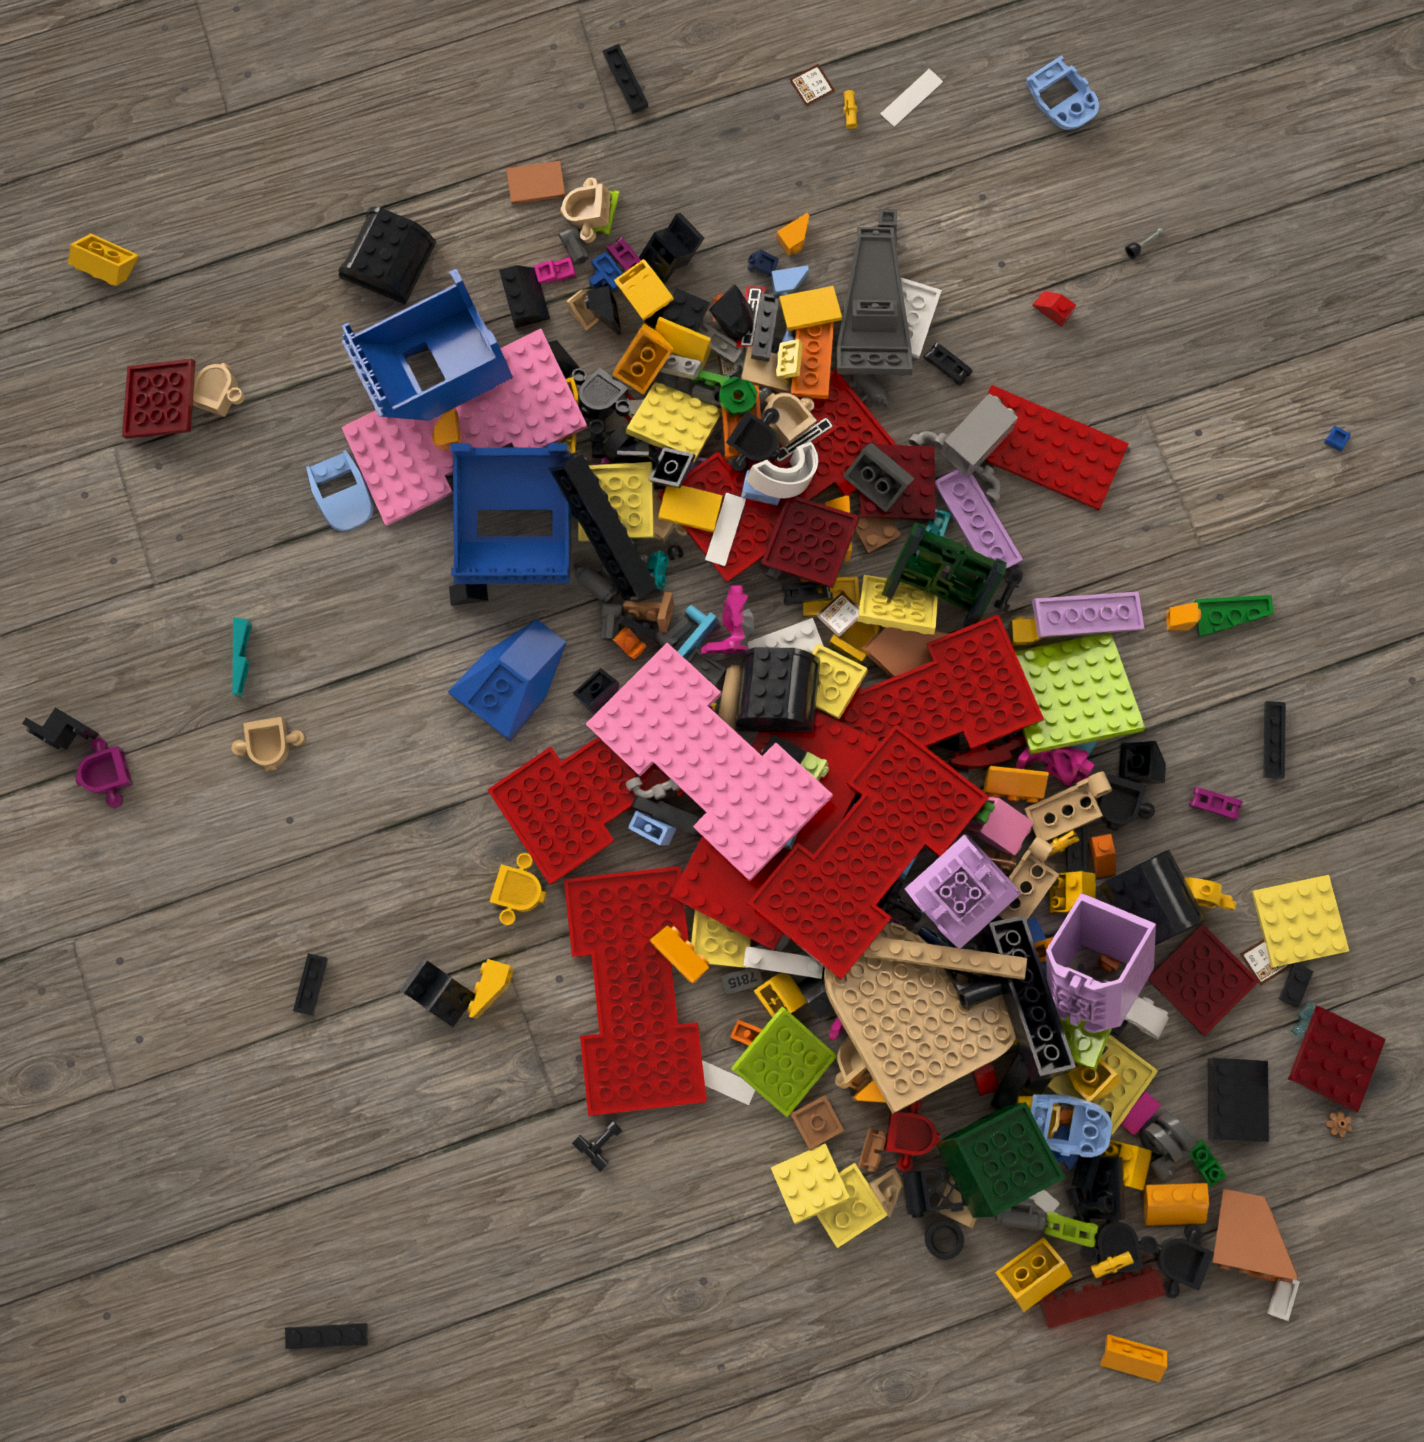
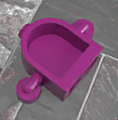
(104, 772)

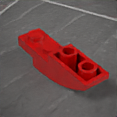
(982, 758)

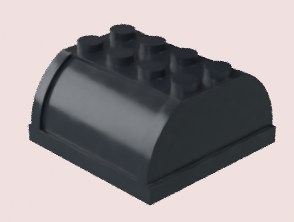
(388, 255)
(778, 690)
(1157, 894)

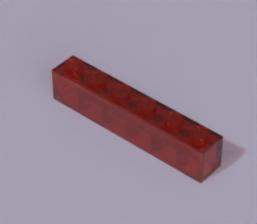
(1102, 1298)

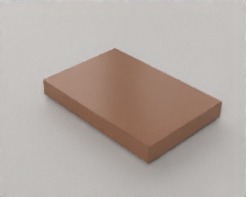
(535, 182)

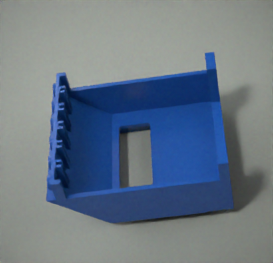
(457, 341)
(509, 482)

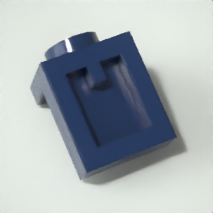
(762, 262)

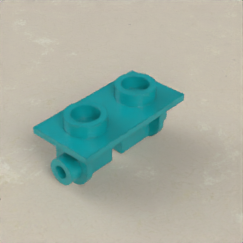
(658, 563)

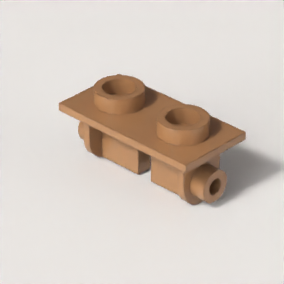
(1005, 862)
(870, 1158)

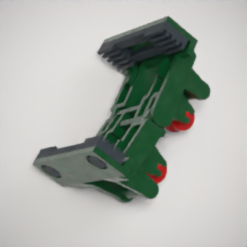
(963, 563)

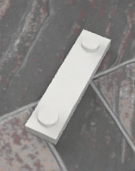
(782, 962)

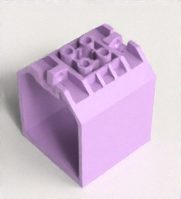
(962, 891)
(1114, 935)

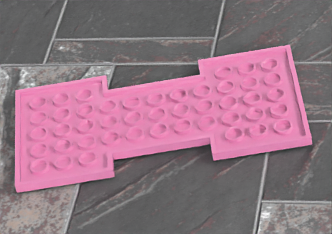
(527, 411)
(748, 798)

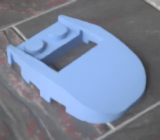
(1074, 110)
(345, 508)
(1089, 1126)

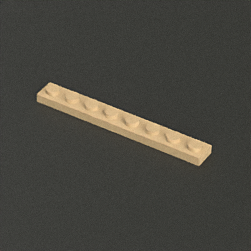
(947, 957)

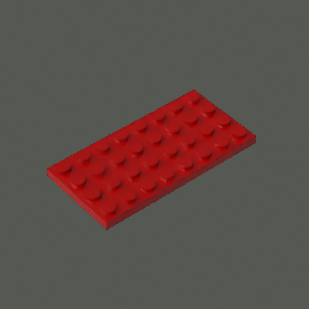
(1057, 452)

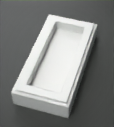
(1283, 1299)

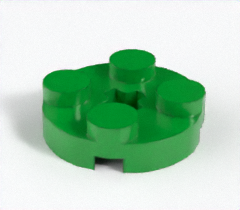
(734, 406)

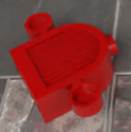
(910, 1135)

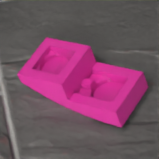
(555, 271)
(1140, 1113)

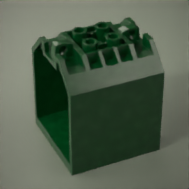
(999, 1160)

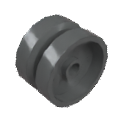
(1170, 1137)

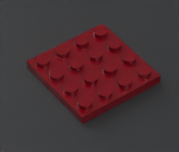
(159, 398)
(919, 497)
(810, 541)
(1203, 980)
(1336, 1059)

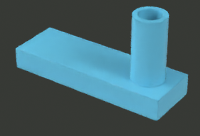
(705, 627)

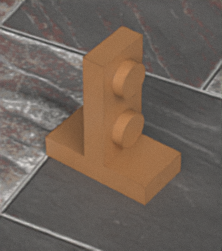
(652, 611)

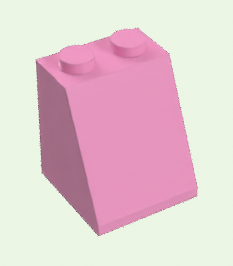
(1004, 829)

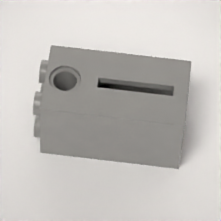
(979, 435)

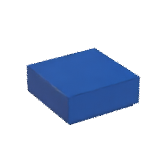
(1337, 438)

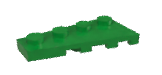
(1229, 612)

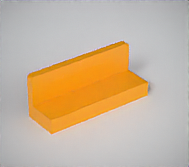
(1134, 1358)

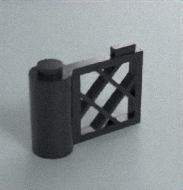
(976, 990)
(917, 1193)

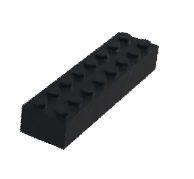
(603, 527)
(1030, 1002)

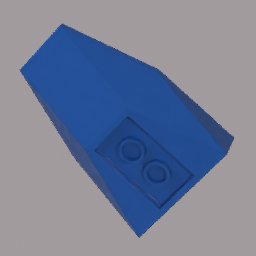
(511, 678)

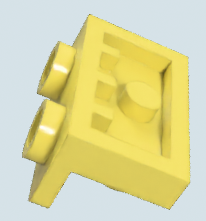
(789, 360)

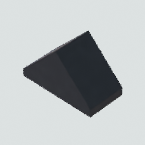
(468, 593)

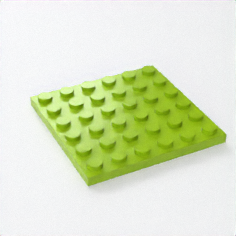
(1078, 693)

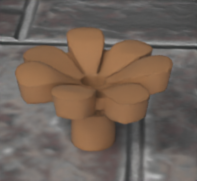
(1335, 1124)

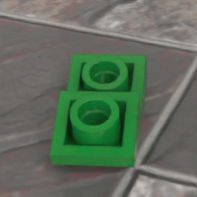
(1206, 1164)

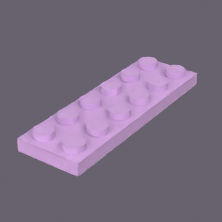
(976, 517)
(1087, 614)

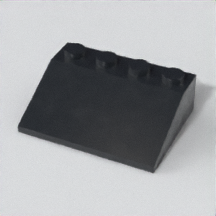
(1238, 1099)

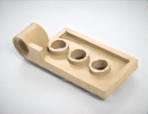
(1092, 787)
(1034, 856)

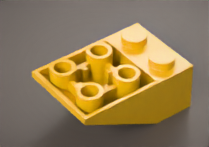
(643, 289)
(493, 983)

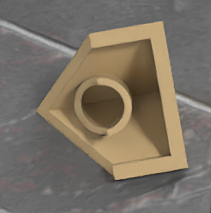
(578, 309)
(887, 1189)

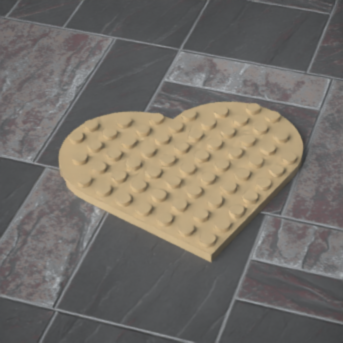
(913, 1025)

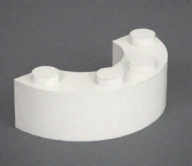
(785, 482)
(1146, 1016)

